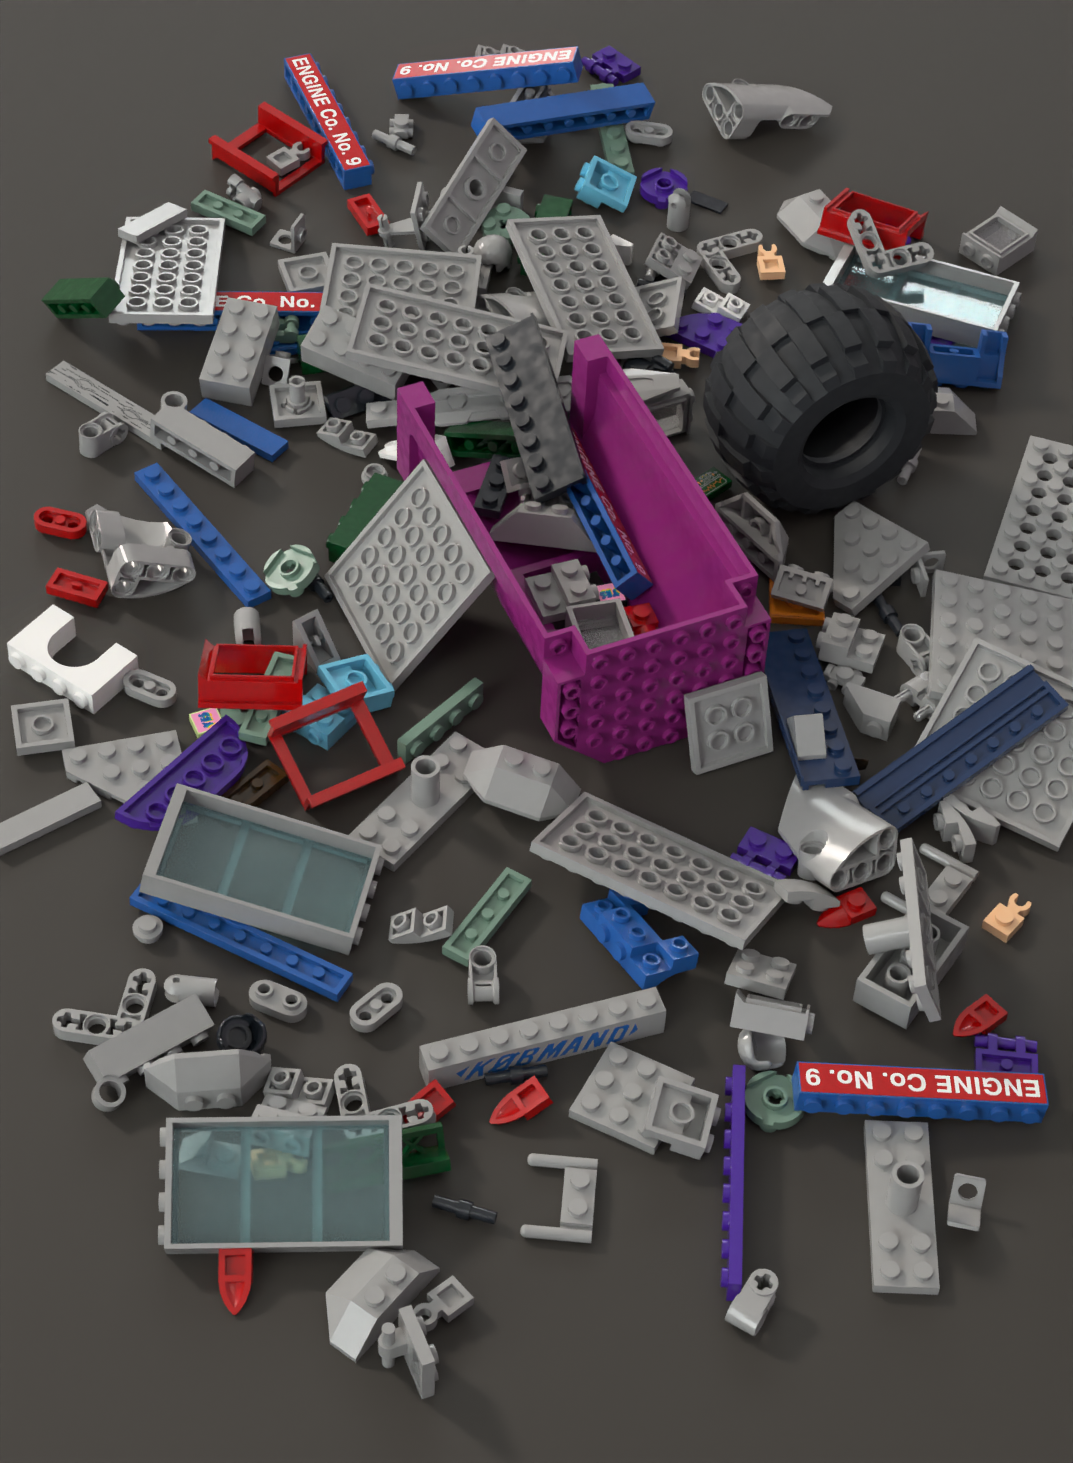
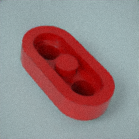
(60, 522)

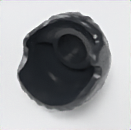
(242, 1033)

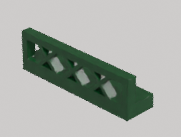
(424, 1160)

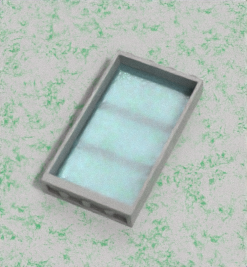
(941, 294)
(262, 869)
(281, 1184)

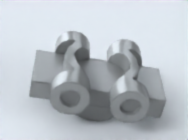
(401, 126)
(841, 675)

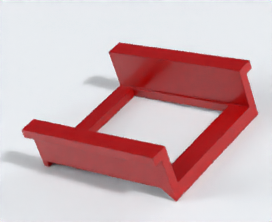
(285, 130)
(900, 220)
(249, 691)
(346, 698)

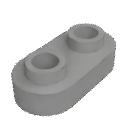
(648, 133)
(151, 690)
(276, 1001)
(373, 1008)

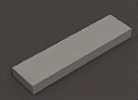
(47, 817)

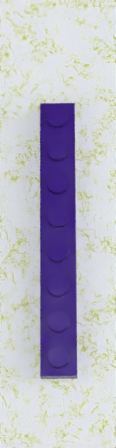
(733, 1192)

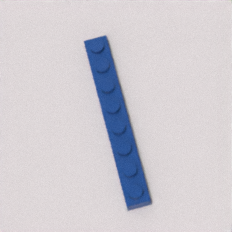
(204, 535)
(251, 945)

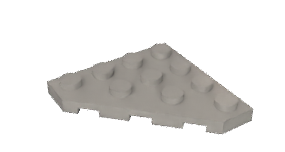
(869, 556)
(121, 766)

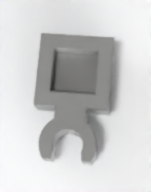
(286, 160)
(445, 1301)

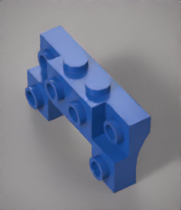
(967, 365)
(634, 943)

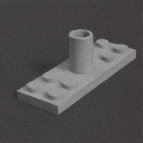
(473, 187)
(420, 802)
(911, 931)
(900, 1208)

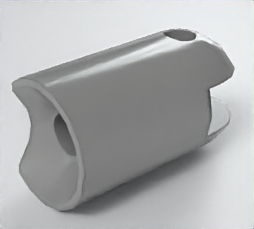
(678, 210)
(247, 625)
(182, 986)

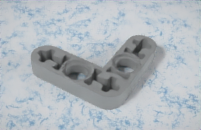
(716, 254)
(884, 257)
(121, 1022)
(359, 1093)

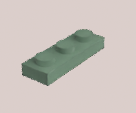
(235, 215)

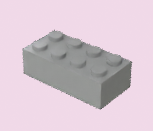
(326, 349)
(239, 351)
(884, 981)

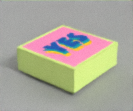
(204, 720)

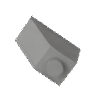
(871, 710)

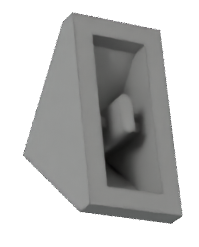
(312, 631)
(808, 736)

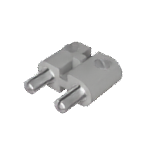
(916, 692)

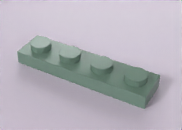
(440, 720)
(256, 724)
(487, 915)

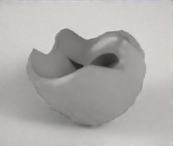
(495, 251)
(761, 1050)

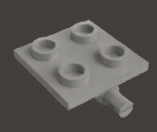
(418, 213)

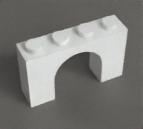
(85, 685)

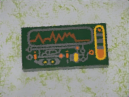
(713, 483)

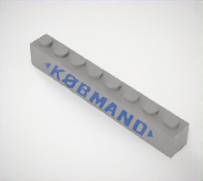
(543, 1038)

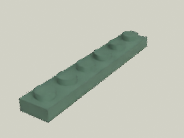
(614, 141)

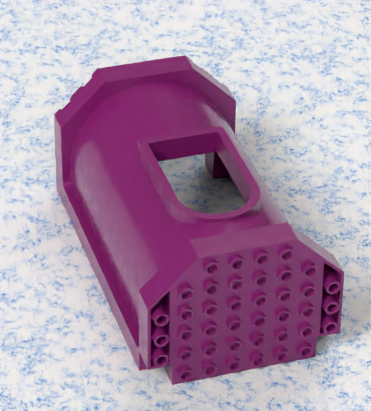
(703, 590)

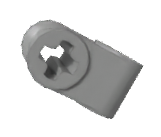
(99, 435)
(914, 648)
(482, 980)
(753, 1304)

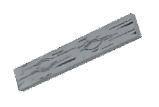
(102, 399)

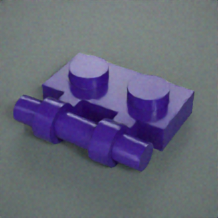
(611, 66)
(767, 851)
(1005, 1061)

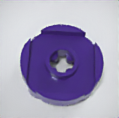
(658, 185)

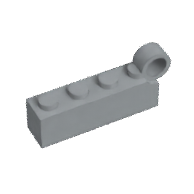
(200, 441)
(143, 1043)

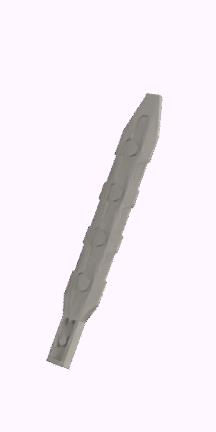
(467, 405)

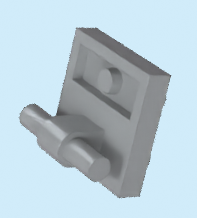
(671, 260)
(411, 1342)

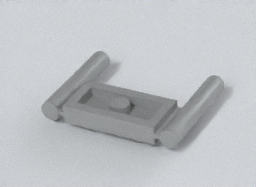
(948, 886)
(577, 1199)

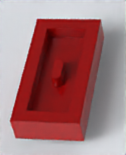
(365, 212)
(77, 587)

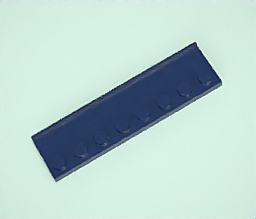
(800, 688)
(961, 749)

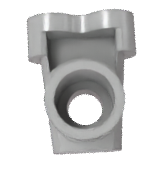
(243, 194)

